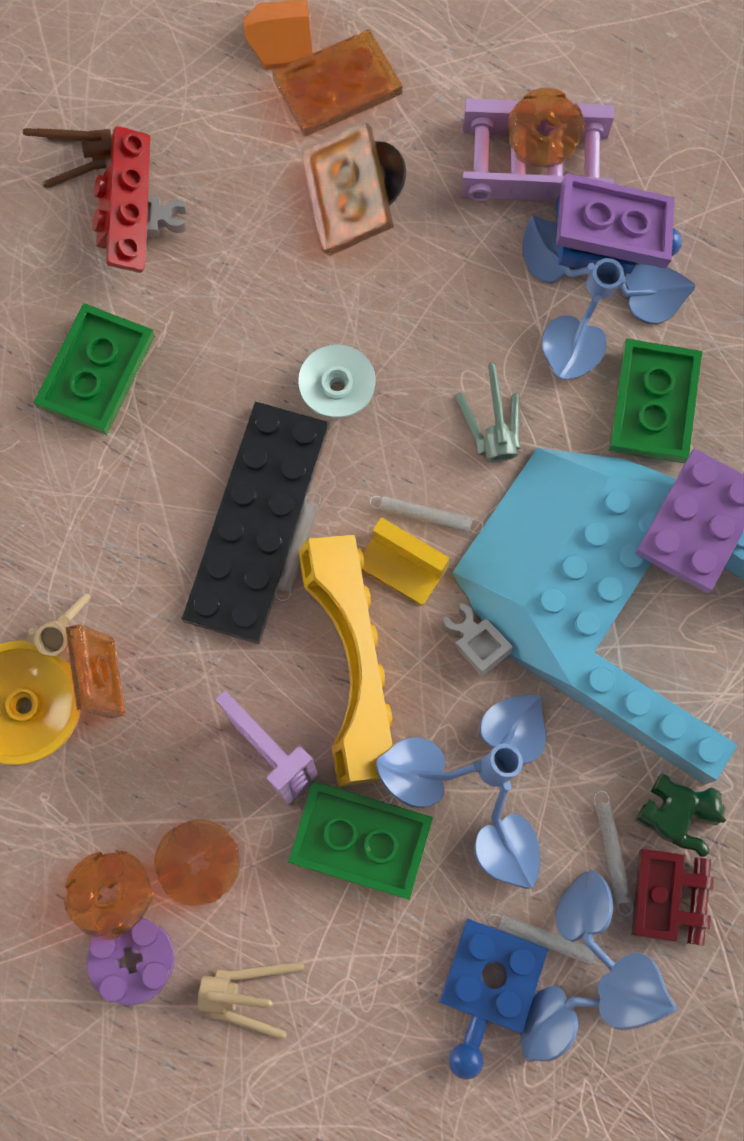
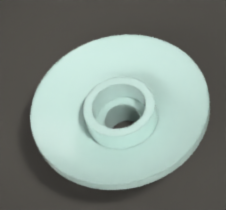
(334, 365)

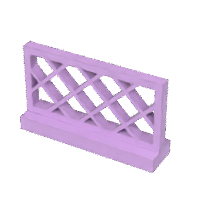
(290, 773)

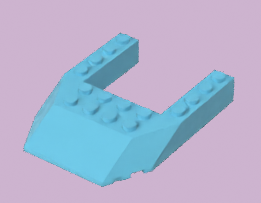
(558, 573)

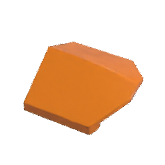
(279, 32)

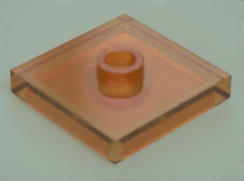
(95, 672)

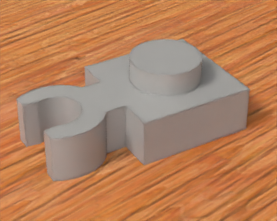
(161, 216)
(479, 644)

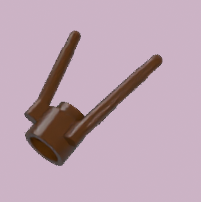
(95, 145)

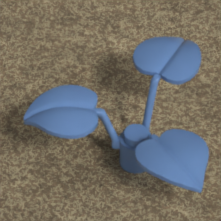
(574, 346)
(518, 736)
(629, 994)

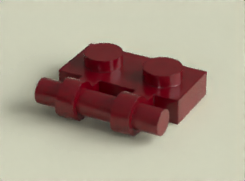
(659, 897)

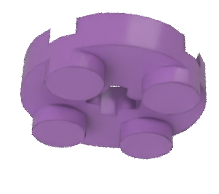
(152, 973)

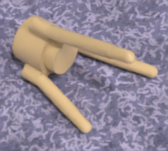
(51, 637)
(220, 995)

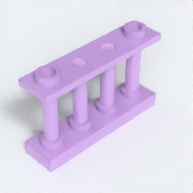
(492, 117)

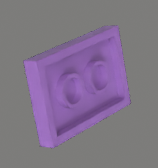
(615, 221)
(697, 522)

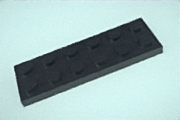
(256, 523)

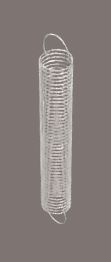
(428, 511)
(305, 521)
(616, 873)
(558, 941)

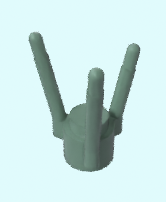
(499, 442)

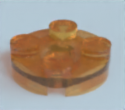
(560, 112)
(175, 873)
(110, 917)

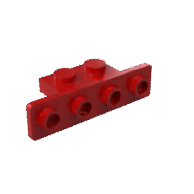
(124, 201)

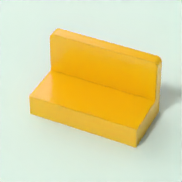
(403, 562)

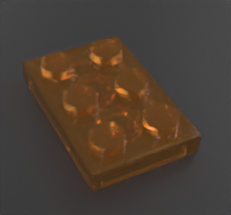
(337, 82)
(347, 189)

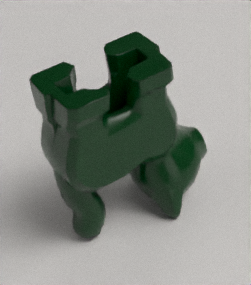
(675, 815)

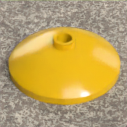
(53, 714)

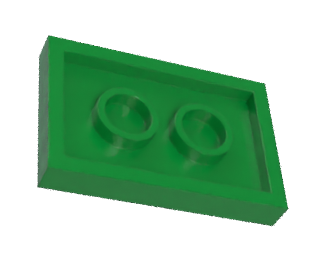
(94, 369)
(655, 401)
(360, 840)

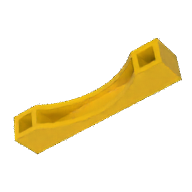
(334, 578)

